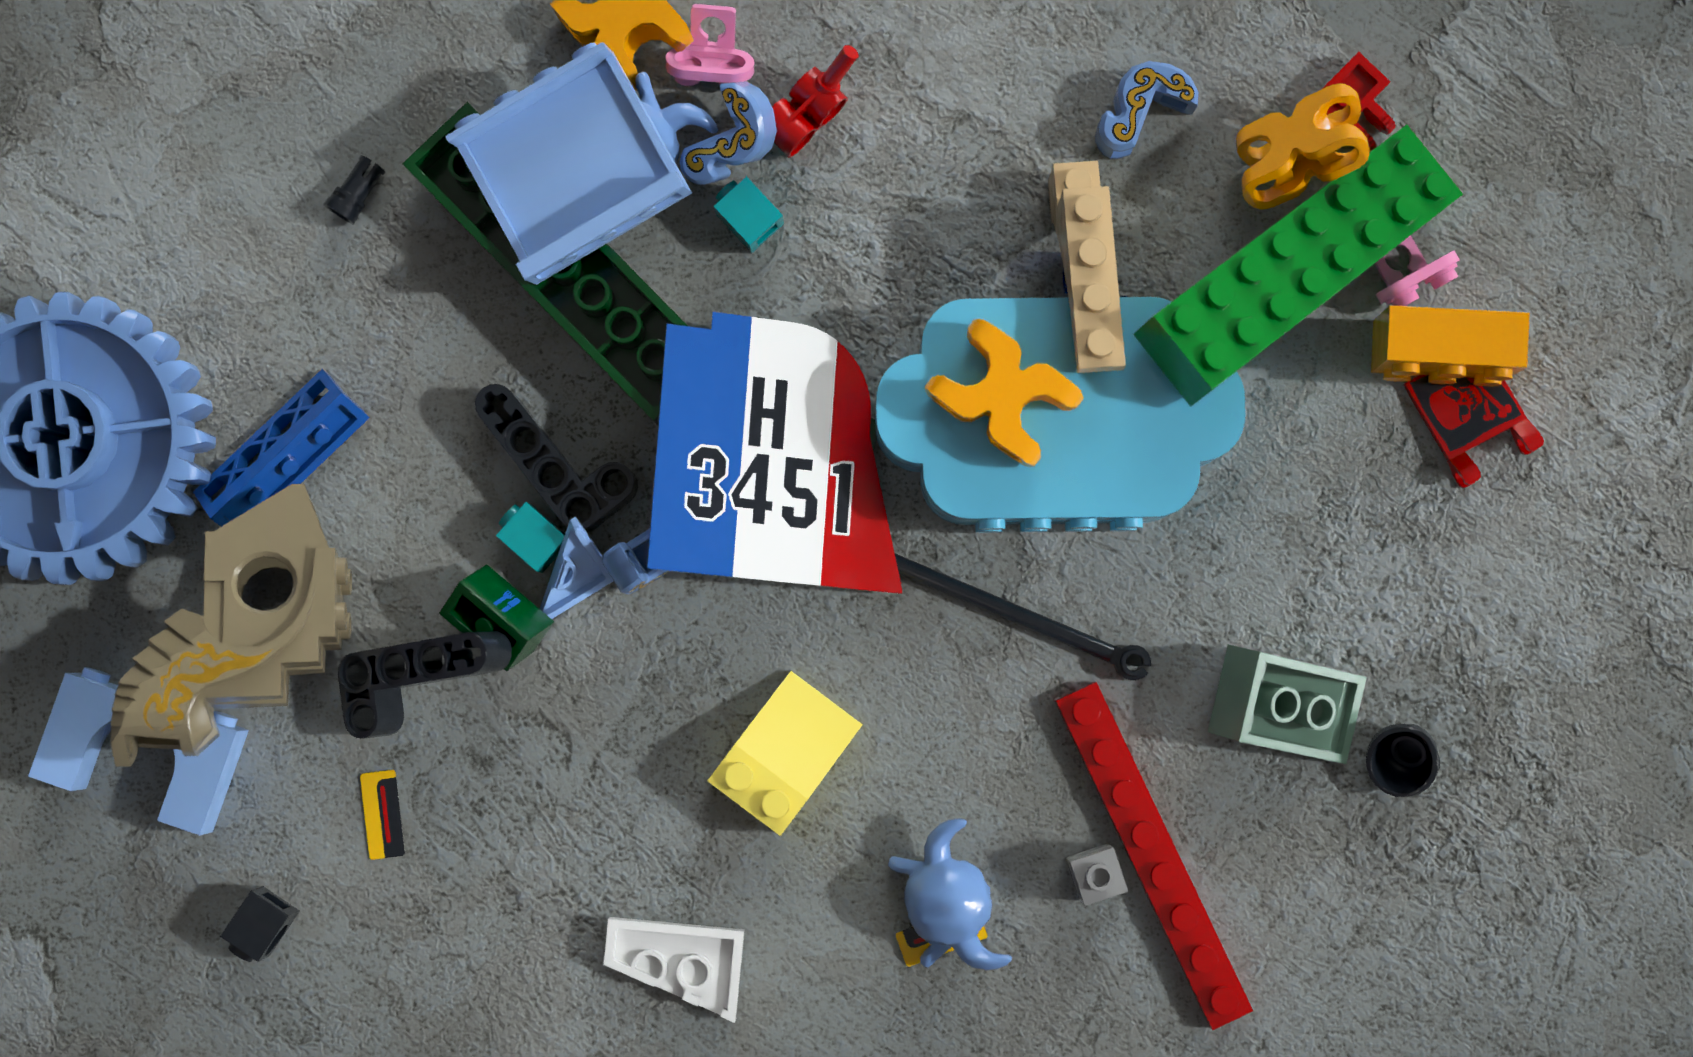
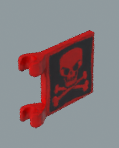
(1467, 416)

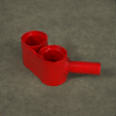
(813, 103)

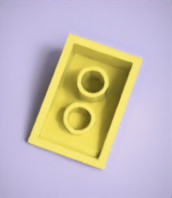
(785, 753)

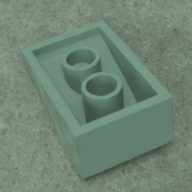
(1286, 704)

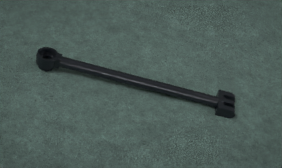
(1112, 654)

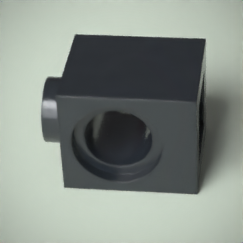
(259, 925)

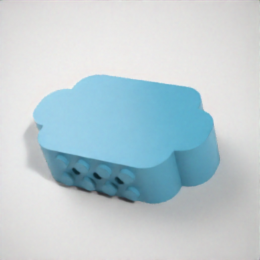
(1114, 460)

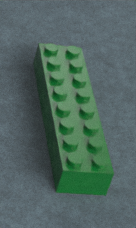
(1296, 265)

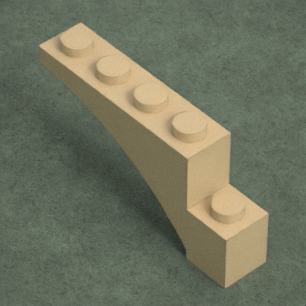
(1088, 256)

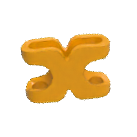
(623, 26)
(1302, 146)
(1004, 392)

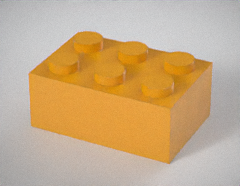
(1449, 344)

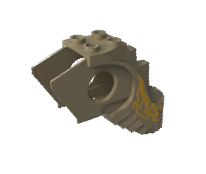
(234, 651)

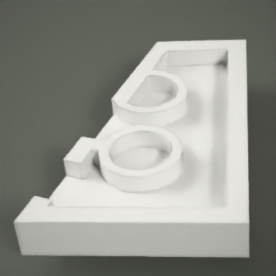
(682, 959)

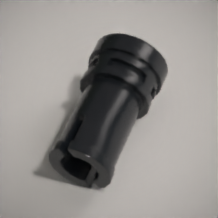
(349, 198)

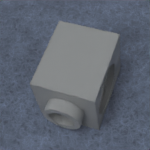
(1096, 874)

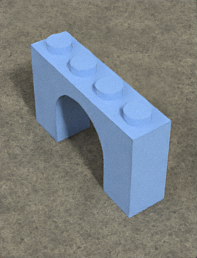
(83, 721)

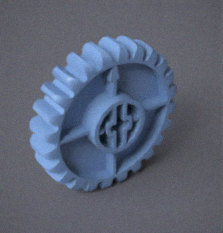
(114, 481)

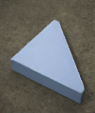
(575, 573)

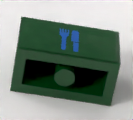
(492, 604)

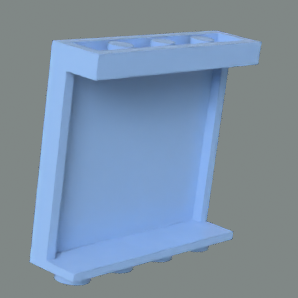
(569, 162)

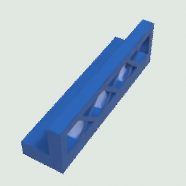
(285, 458)

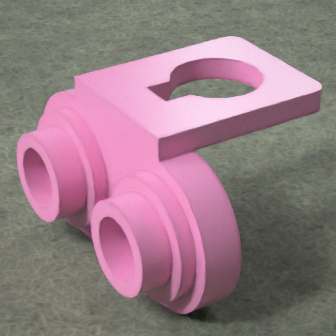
(708, 59)
(1401, 289)

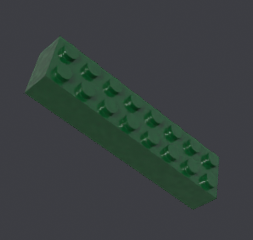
(592, 300)

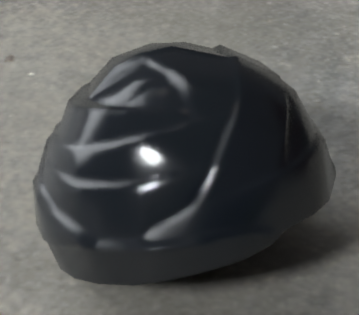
(1402, 760)

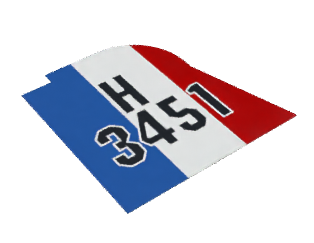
(767, 459)

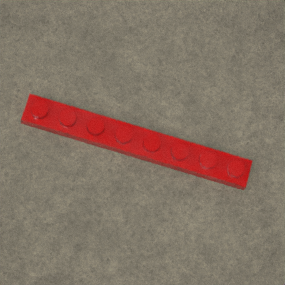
(1153, 856)

